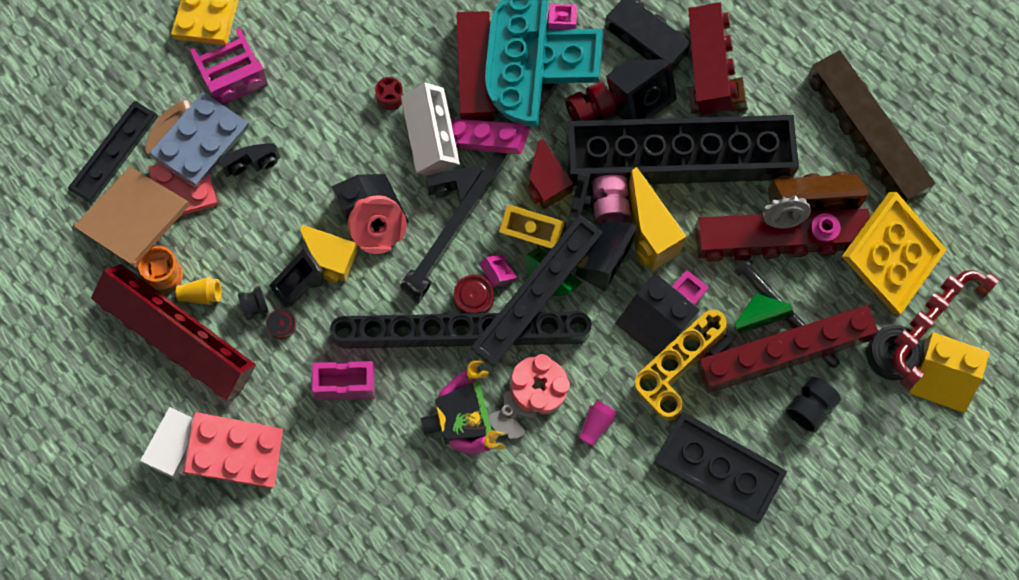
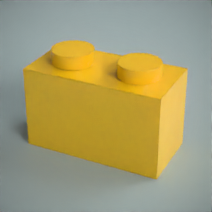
(532, 226)

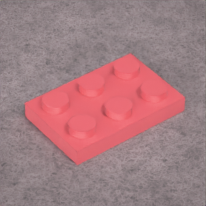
(232, 450)

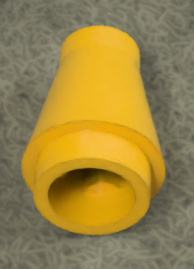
(202, 291)

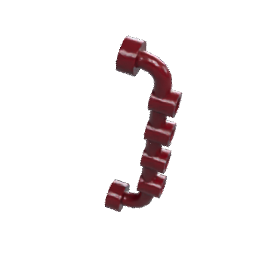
(922, 322)

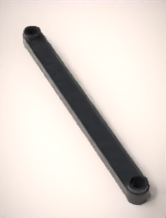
(417, 282)

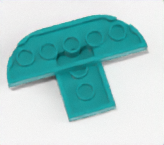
(528, 55)

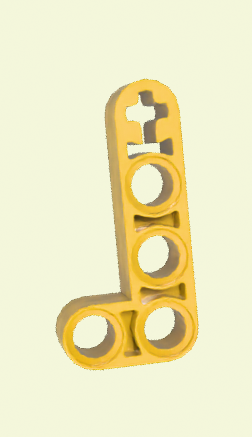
(684, 358)

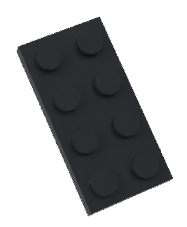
(720, 467)

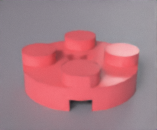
(367, 211)
(544, 370)

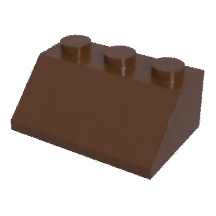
(822, 193)

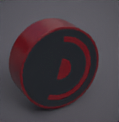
(280, 322)

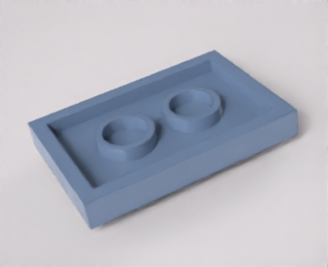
(199, 139)

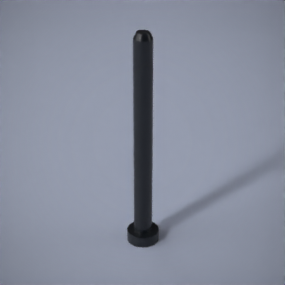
(758, 282)

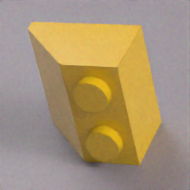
(950, 372)

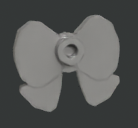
(505, 421)

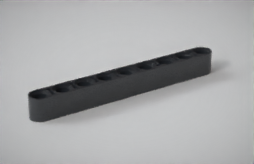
(447, 323)

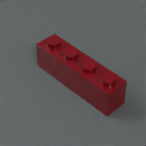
(472, 44)
(711, 58)

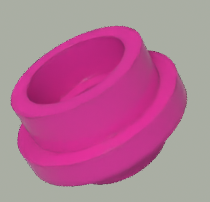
(822, 234)

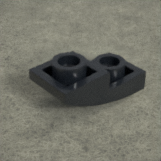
(260, 156)

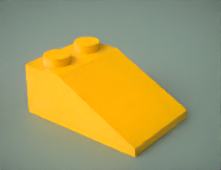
(657, 234)

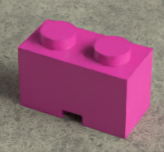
(343, 381)

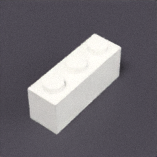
(430, 129)

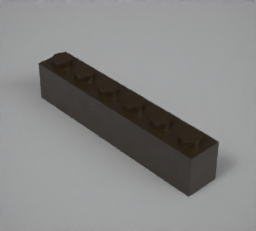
(869, 128)

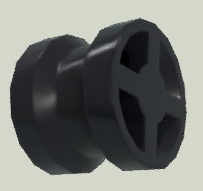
(253, 303)

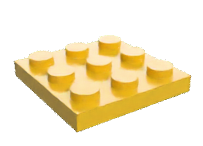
(894, 253)

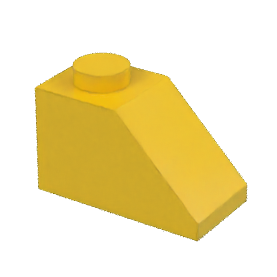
(331, 253)

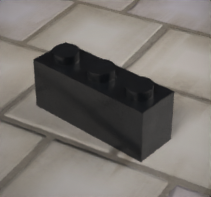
(646, 32)

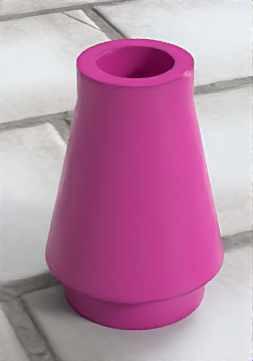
(597, 421)

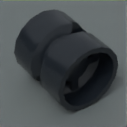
(816, 400)

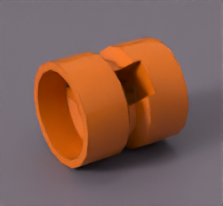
(161, 269)

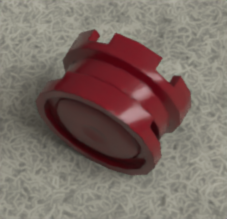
(473, 295)

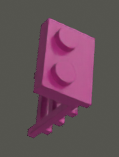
(236, 83)

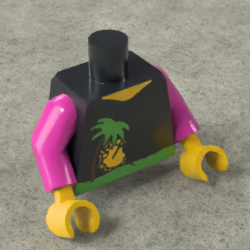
(463, 414)

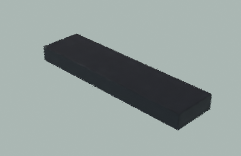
(113, 152)

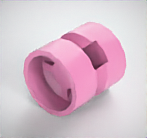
(610, 198)

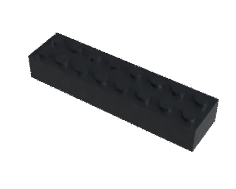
(685, 148)

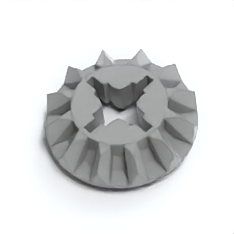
(780, 214)

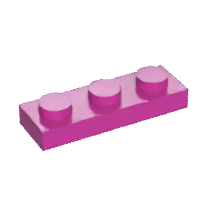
(489, 136)

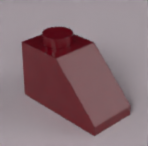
(547, 178)

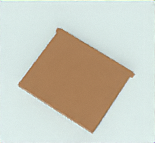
(132, 216)

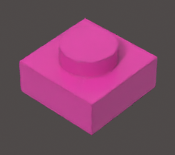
(498, 270)
(690, 287)

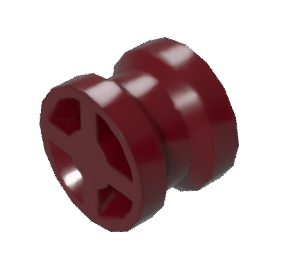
(389, 87)

